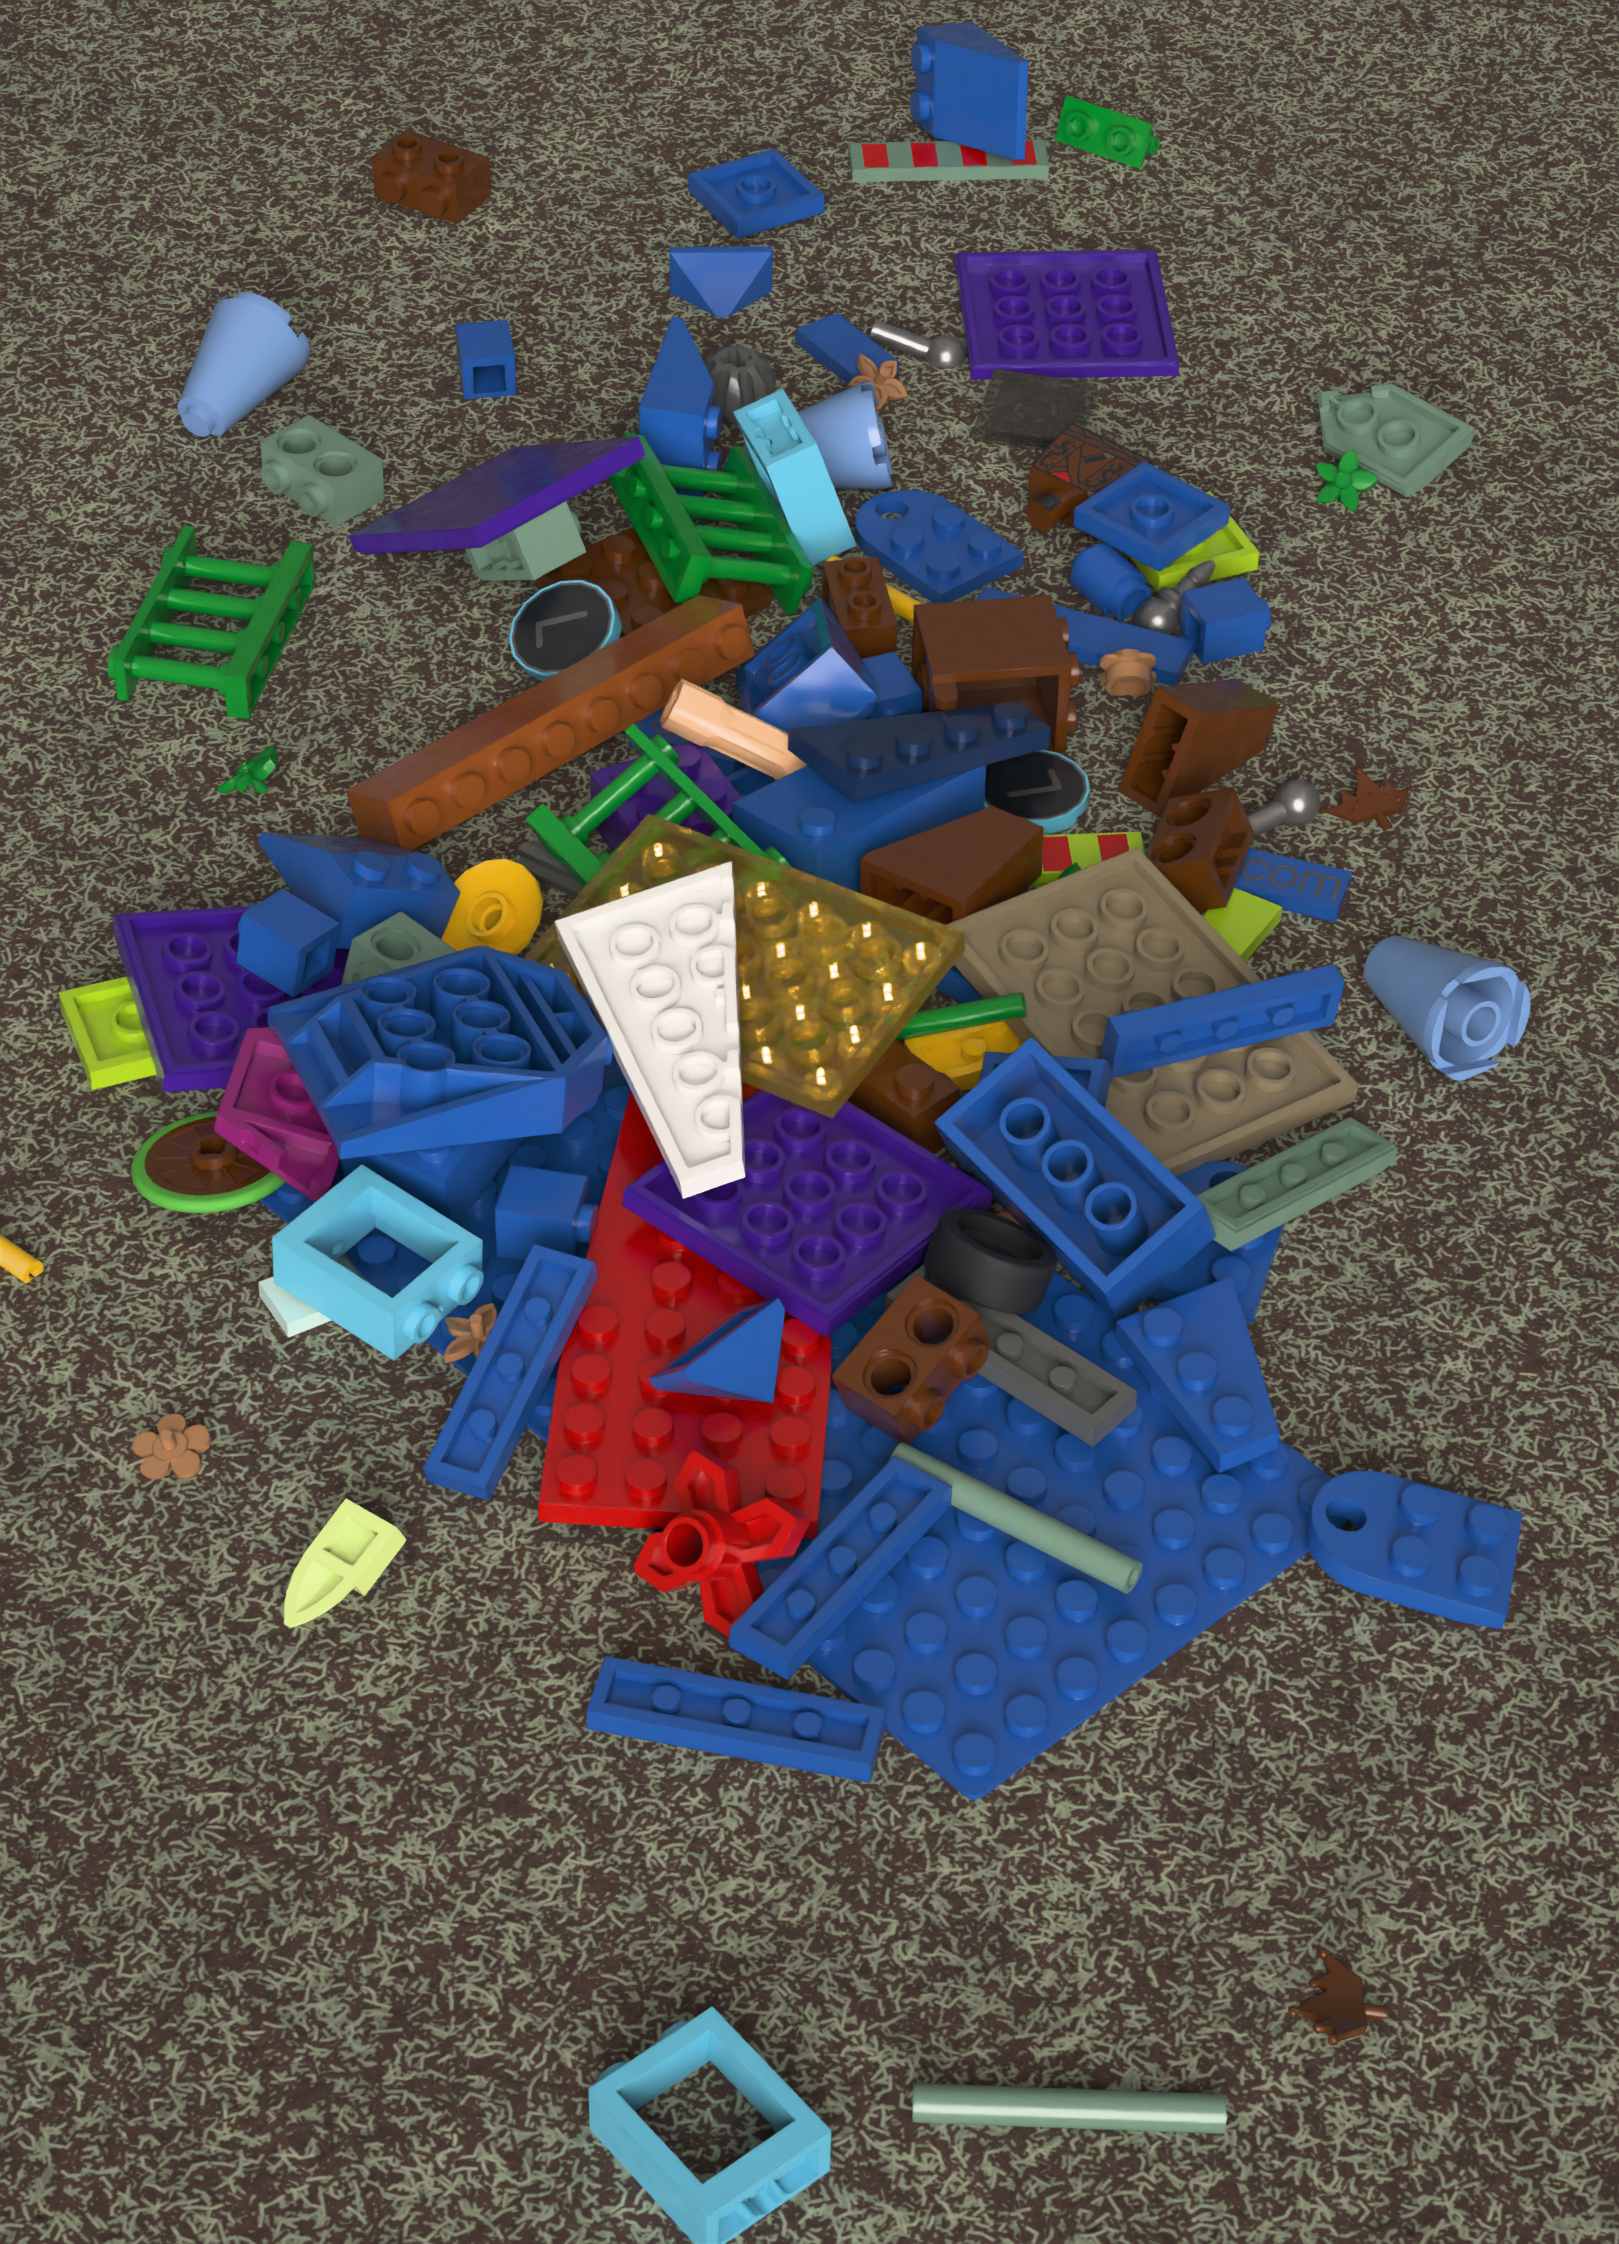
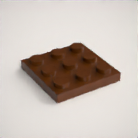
(633, 583)

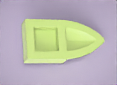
(342, 1558)

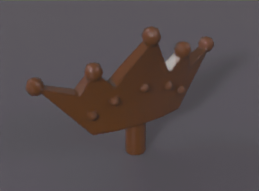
(1369, 802)
(1340, 2005)

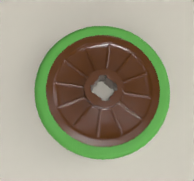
(198, 1170)

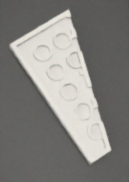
(668, 995)

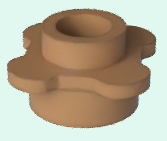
(1128, 672)

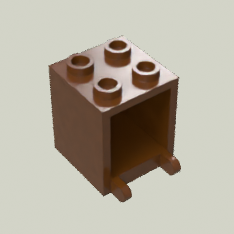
(994, 655)

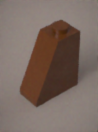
(1195, 739)
(956, 866)

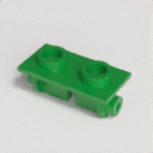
(1106, 132)

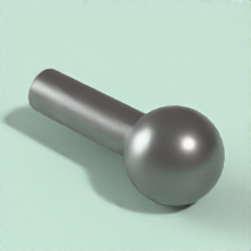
(942, 351)
(1293, 804)

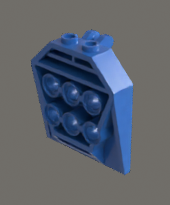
(446, 1053)

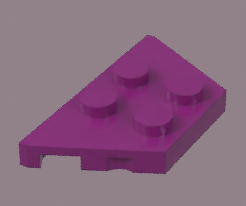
(274, 1117)

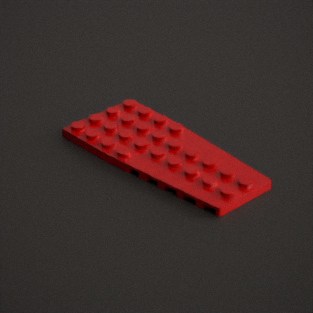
(621, 1441)

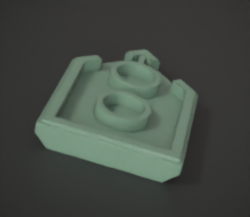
(1393, 435)

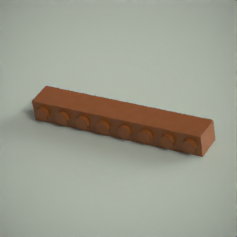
(549, 723)

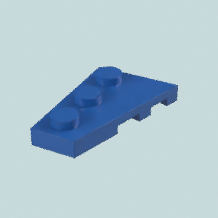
(1205, 1371)

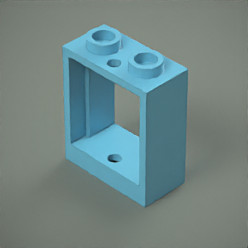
(795, 475)
(360, 1202)
(747, 2187)

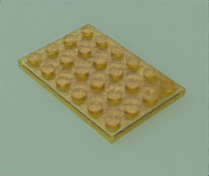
(818, 965)

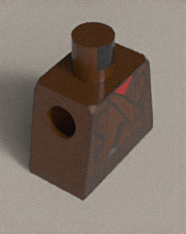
(1071, 472)

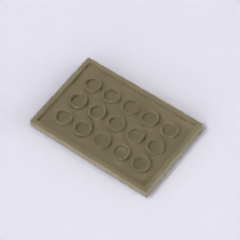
(1133, 942)

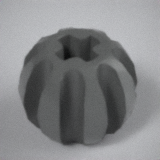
(739, 378)

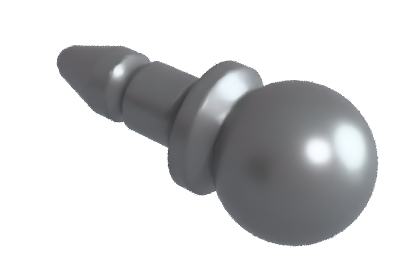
(1164, 612)

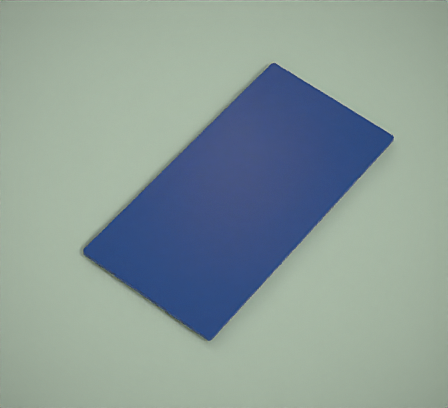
(974, 1633)

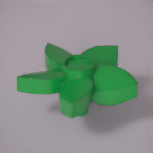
(1344, 481)
(252, 772)

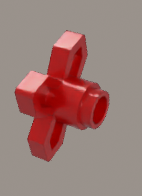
(719, 1540)

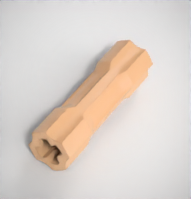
(714, 723)

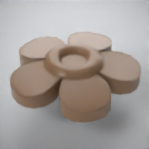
(173, 1447)

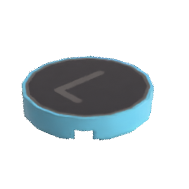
(562, 627)
(1039, 789)

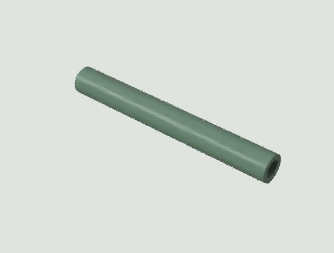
(1029, 1523)
(1069, 2108)

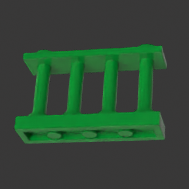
(681, 548)
(253, 648)
(569, 835)

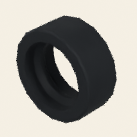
(990, 1261)

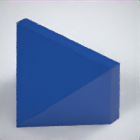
(721, 277)
(733, 1359)

